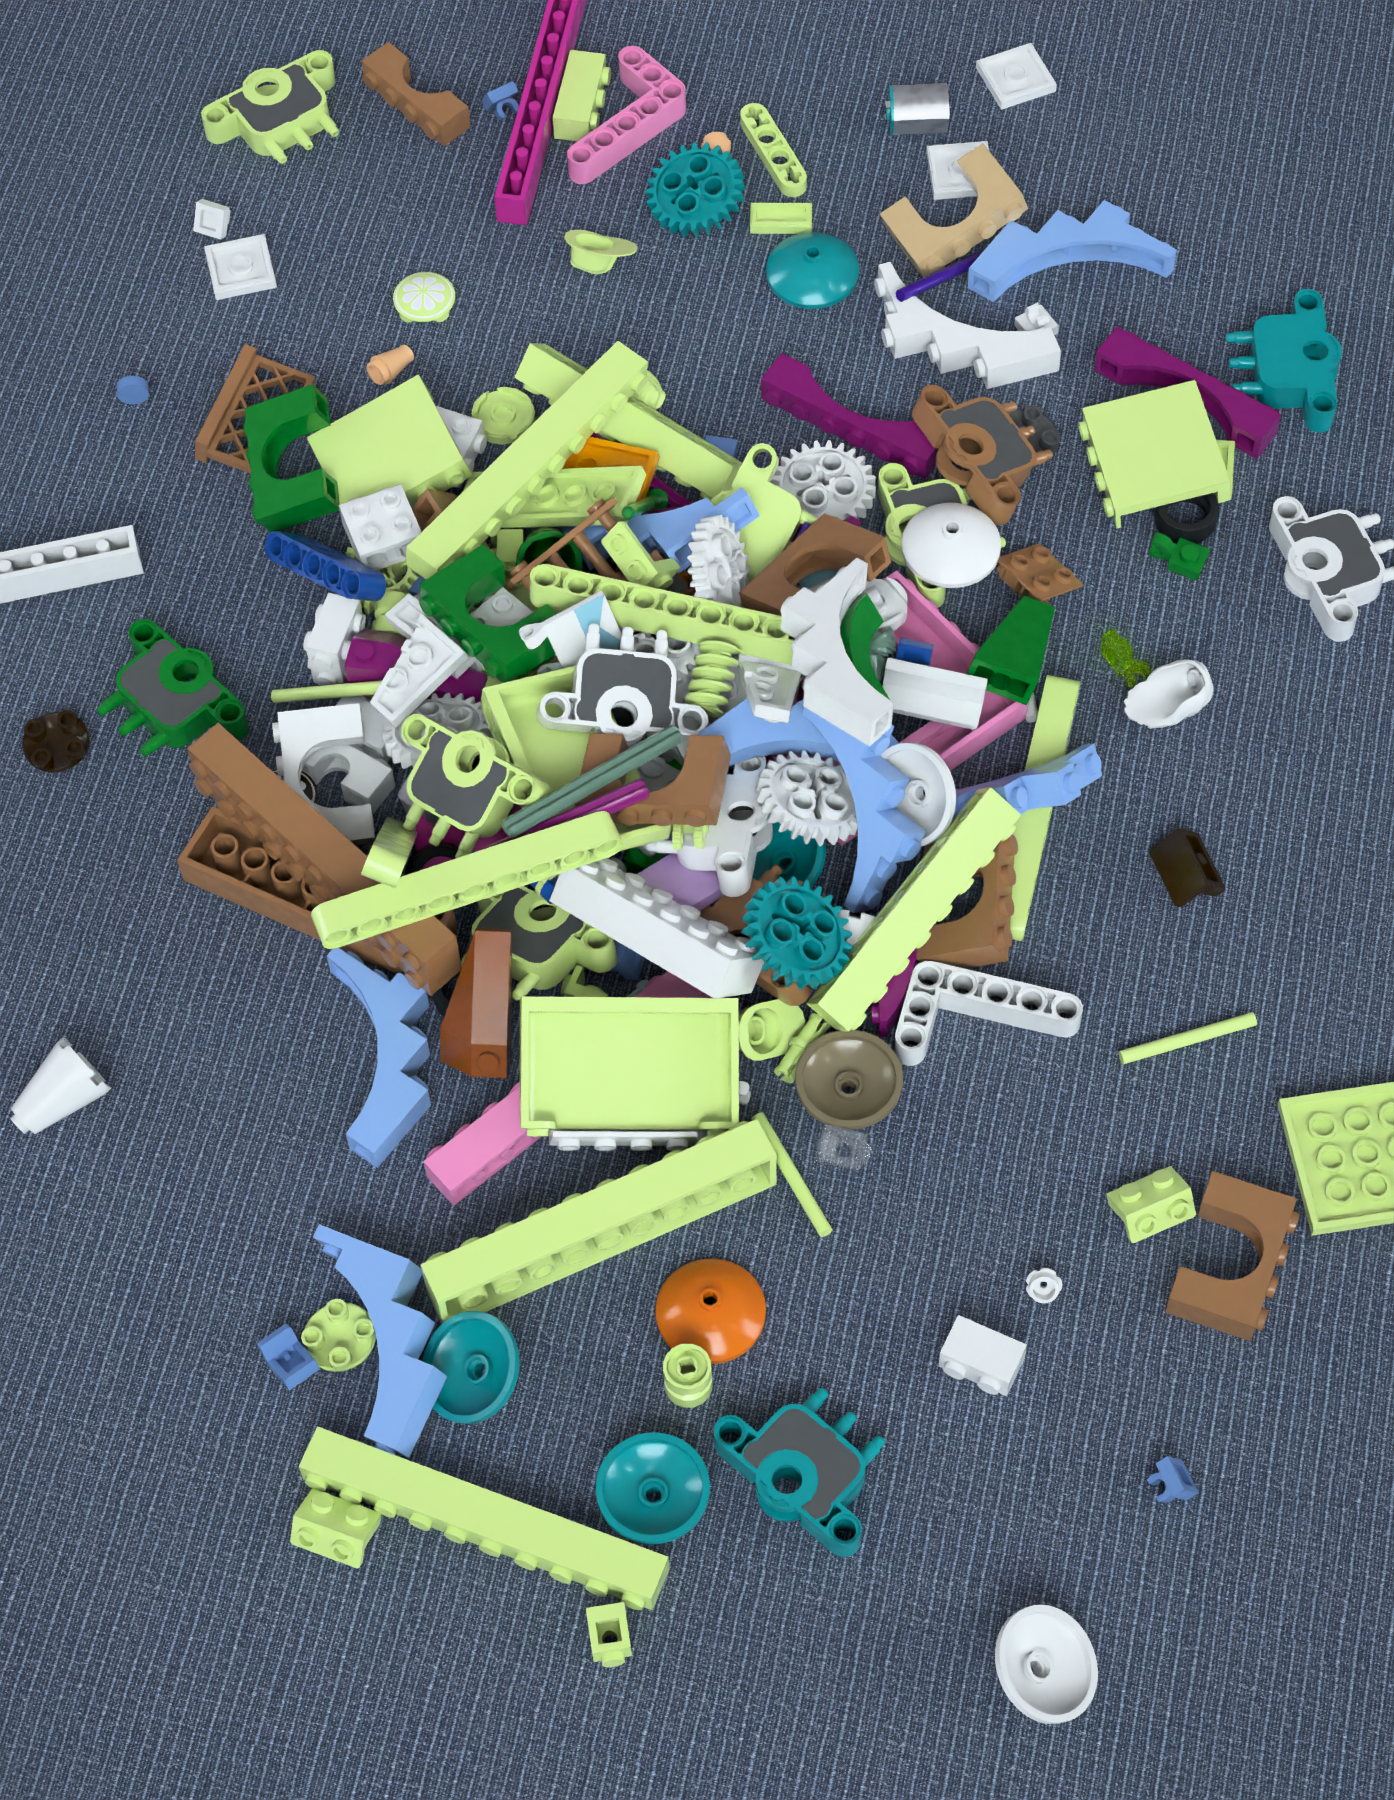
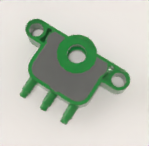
(160, 701)

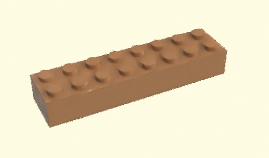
(241, 871)

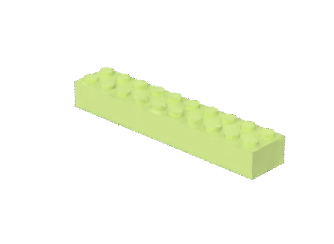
(601, 1222)

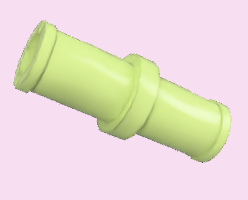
(811, 1031)

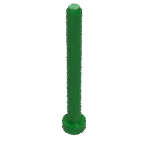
(654, 500)

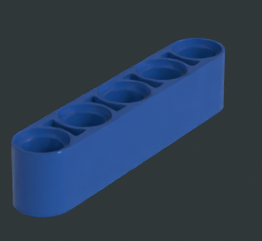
(325, 566)

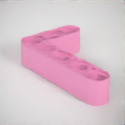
(659, 106)

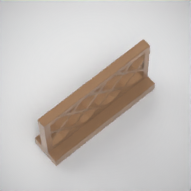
(229, 400)

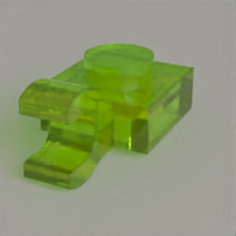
(1119, 654)

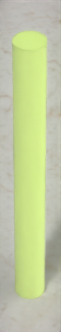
(325, 691)
(1187, 1038)
(794, 1179)

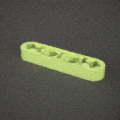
(777, 148)

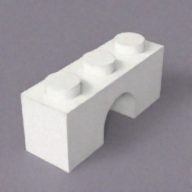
(366, 779)

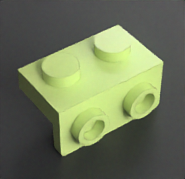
(1153, 1203)
(334, 1527)

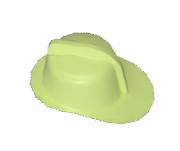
(596, 252)
(768, 1029)

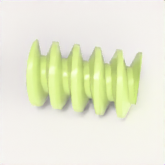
(710, 676)

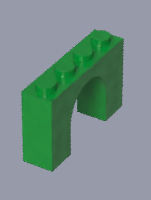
(269, 430)
(458, 588)

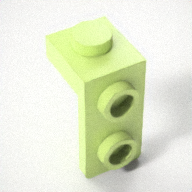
(635, 560)

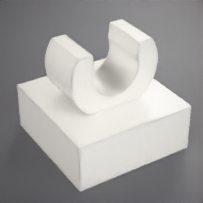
(211, 219)
(1035, 318)

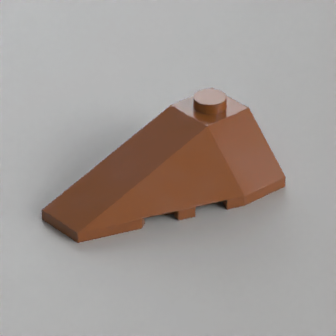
(479, 1014)

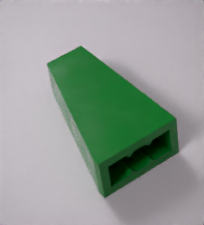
(1015, 651)

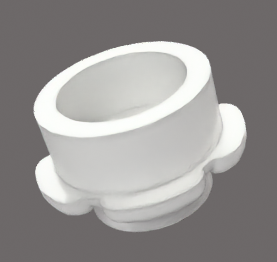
(1046, 1293)

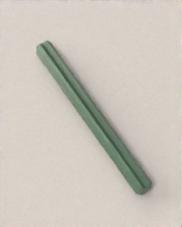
(591, 781)

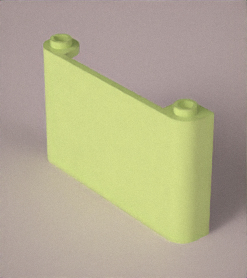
(546, 752)
(628, 1064)

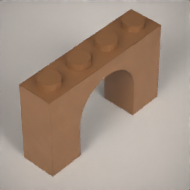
(823, 546)
(689, 800)
(984, 932)
(1237, 1303)

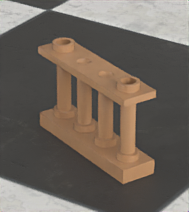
(598, 511)

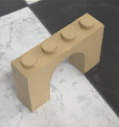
(933, 246)

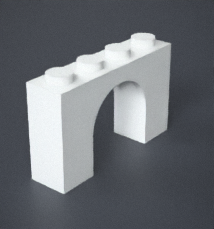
(311, 730)

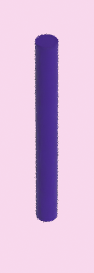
(936, 278)

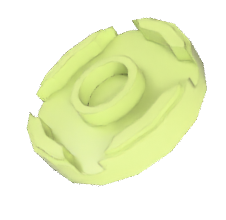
(504, 414)

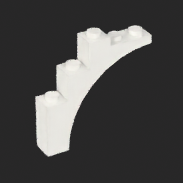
(996, 355)
(832, 682)

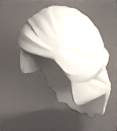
(1170, 694)

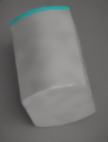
(918, 109)

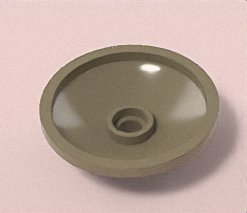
(852, 1061)

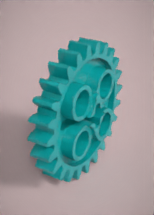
(695, 189)
(807, 928)

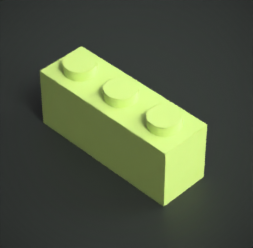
(581, 95)

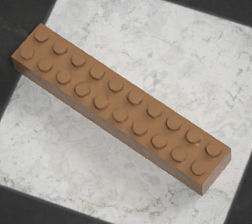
(312, 850)

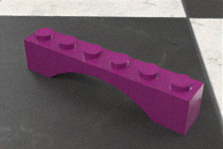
(1135, 362)
(793, 389)

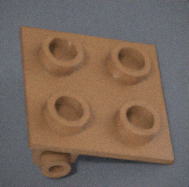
(1036, 574)

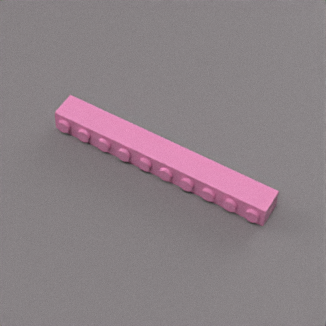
(495, 1137)

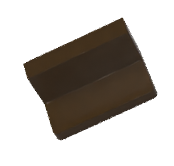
(1186, 867)

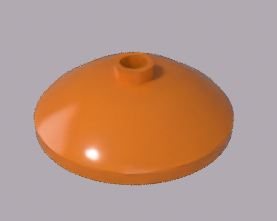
(722, 1328)

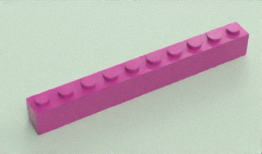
(536, 110)

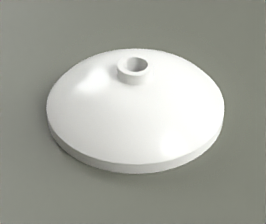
(947, 557)
(929, 773)
(1061, 1663)

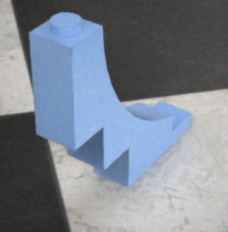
(671, 530)
(756, 737)
(405, 1384)

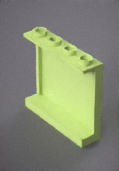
(390, 445)
(1153, 450)

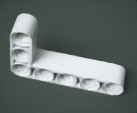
(977, 1004)

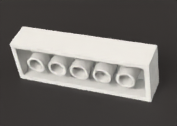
(658, 928)

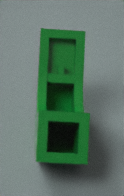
(856, 633)

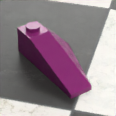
(377, 651)

